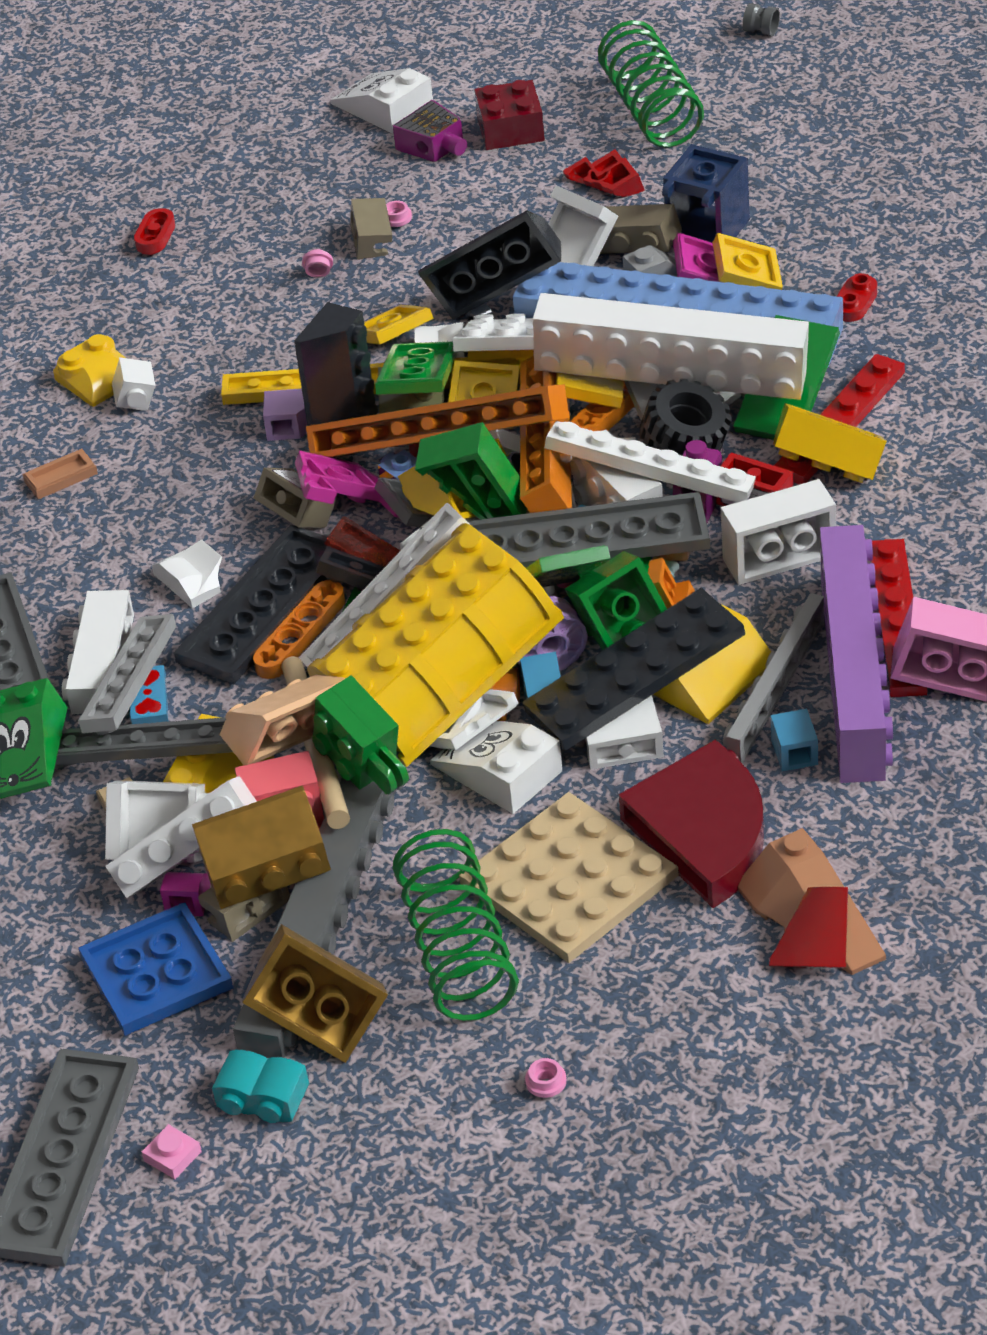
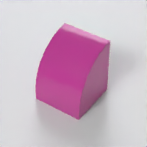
(184, 887)

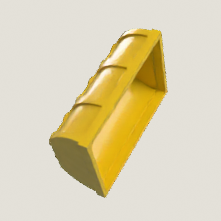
(444, 637)

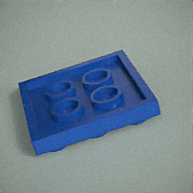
(155, 968)

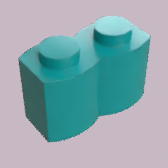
(260, 1086)

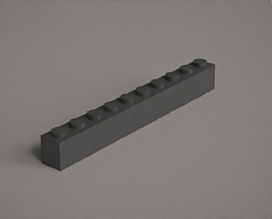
(321, 902)

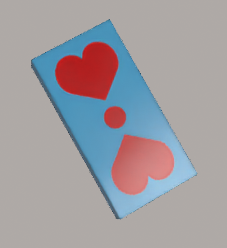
(151, 700)

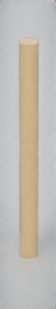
(329, 786)

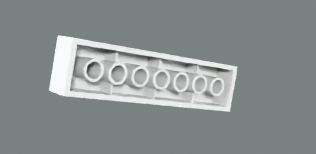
(670, 343)

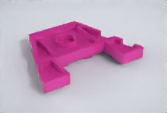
(326, 476)

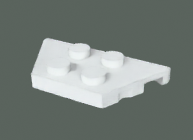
(477, 718)

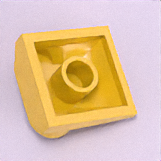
(89, 369)

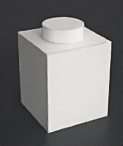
(133, 384)

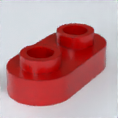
(154, 231)
(857, 296)

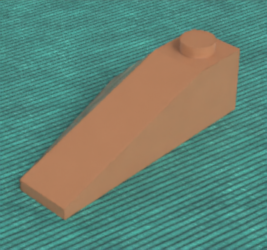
(781, 878)

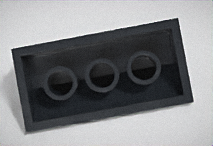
(492, 263)
(335, 366)

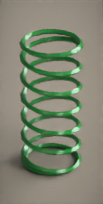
(642, 115)
(452, 931)

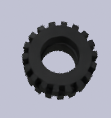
(684, 414)

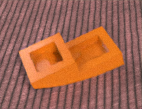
(665, 584)

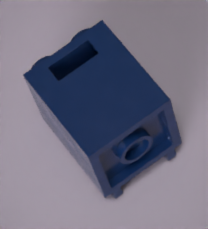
(705, 178)

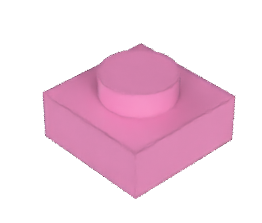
(171, 1151)

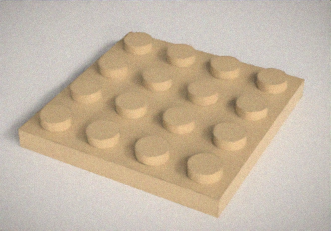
(571, 876)

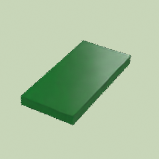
(416, 368)
(761, 414)

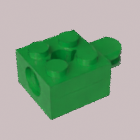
(358, 736)

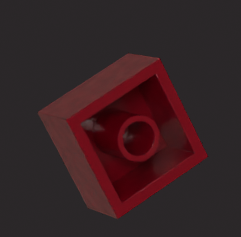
(509, 114)

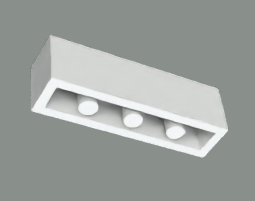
(102, 632)
(174, 840)

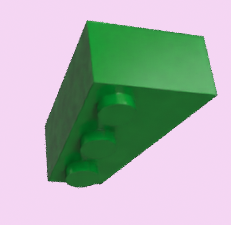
(473, 469)

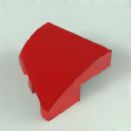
(607, 174)
(816, 931)

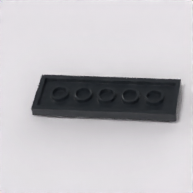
(255, 606)
(633, 668)

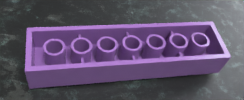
(855, 655)

